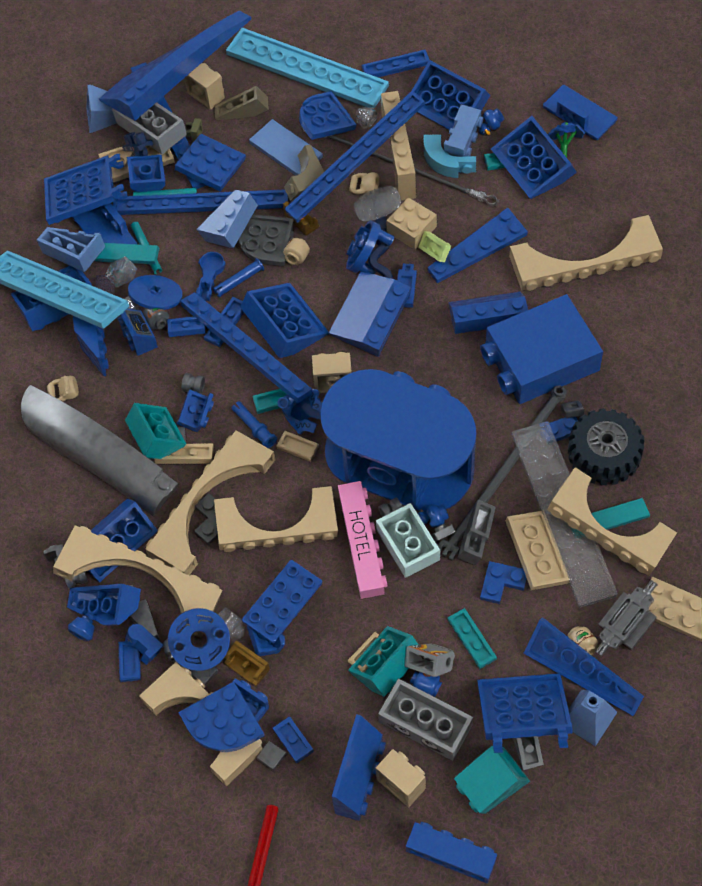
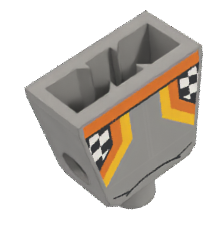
(436, 659)

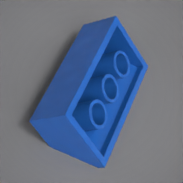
(485, 311)
(123, 525)

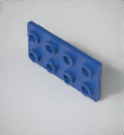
(581, 111)
(107, 223)
(282, 601)

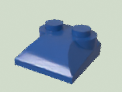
(146, 173)

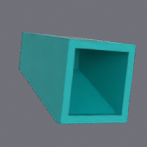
(490, 780)

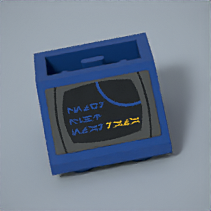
(137, 331)

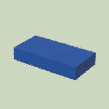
(129, 663)

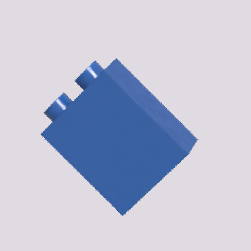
(541, 349)

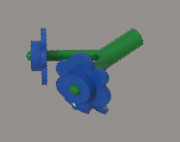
(563, 129)

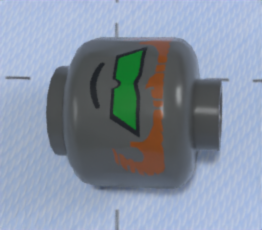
(156, 317)

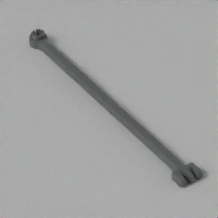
(451, 544)

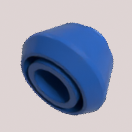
(82, 628)

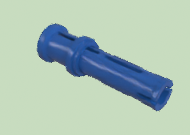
(258, 429)

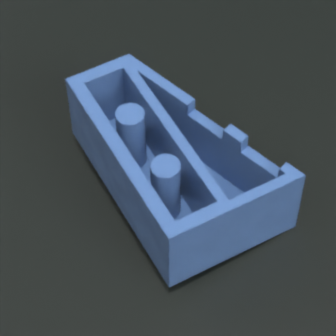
(463, 132)
(229, 219)
(70, 247)

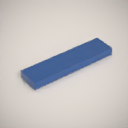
(396, 64)

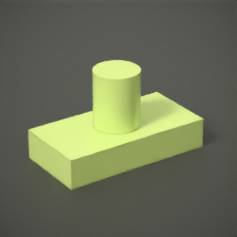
(434, 246)

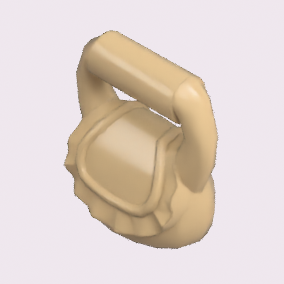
(368, 183)
(67, 388)

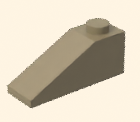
(246, 104)

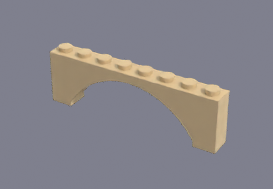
(539, 270)
(237, 457)
(90, 551)

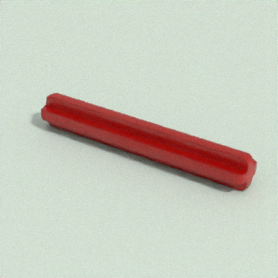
(263, 846)

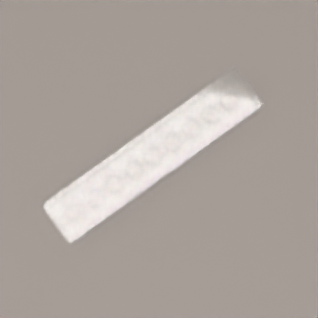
(579, 555)

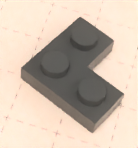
(208, 529)

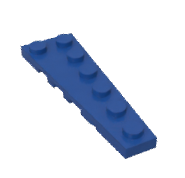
(488, 239)
(566, 657)

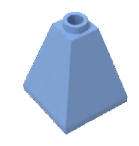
(98, 113)
(590, 716)

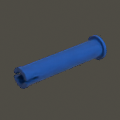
(238, 278)

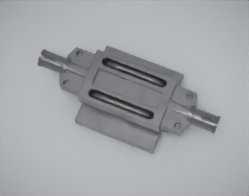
(627, 619)

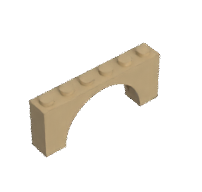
(401, 151)
(238, 533)
(640, 551)
(178, 687)

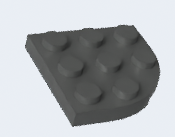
(266, 238)

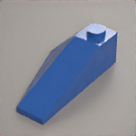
(105, 603)

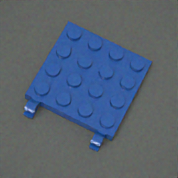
(82, 189)
(524, 708)

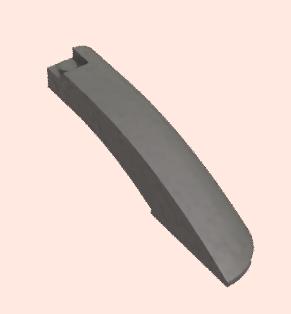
(96, 450)

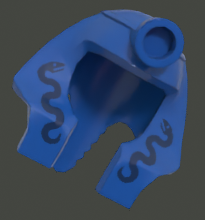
(299, 412)

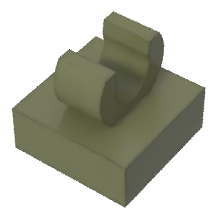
(196, 129)

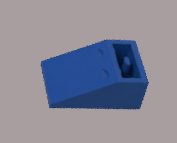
(92, 343)

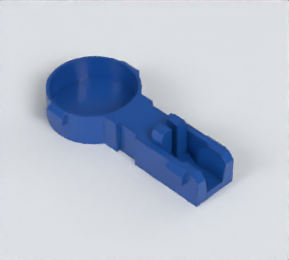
(211, 266)

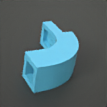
(443, 162)

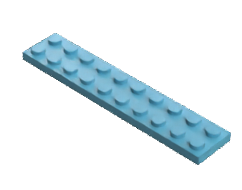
(307, 68)
(60, 290)

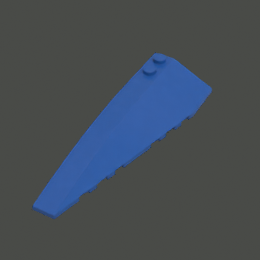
(148, 84)

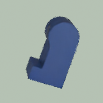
(144, 642)

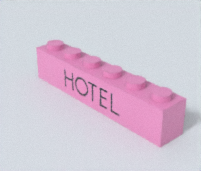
(361, 540)

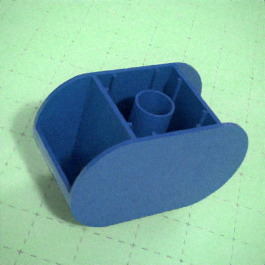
(399, 438)

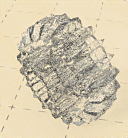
(377, 203)

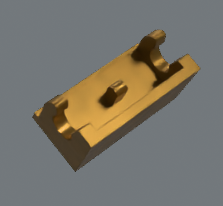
(306, 224)
(246, 663)

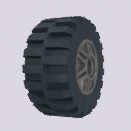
(606, 446)

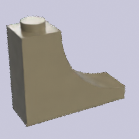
(310, 171)

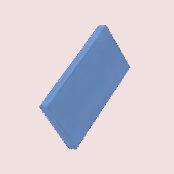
(281, 146)

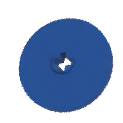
(155, 292)

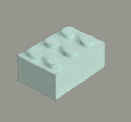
(408, 540)

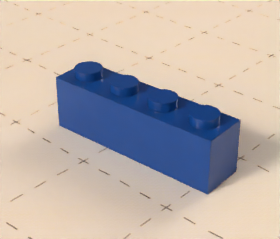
(451, 852)

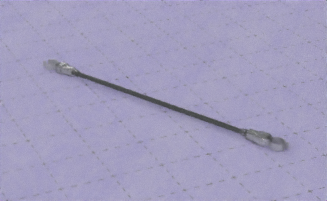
(478, 195)

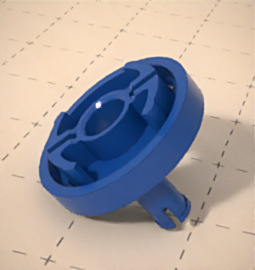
(363, 245)
(216, 633)

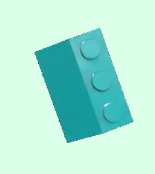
(154, 430)
(385, 668)

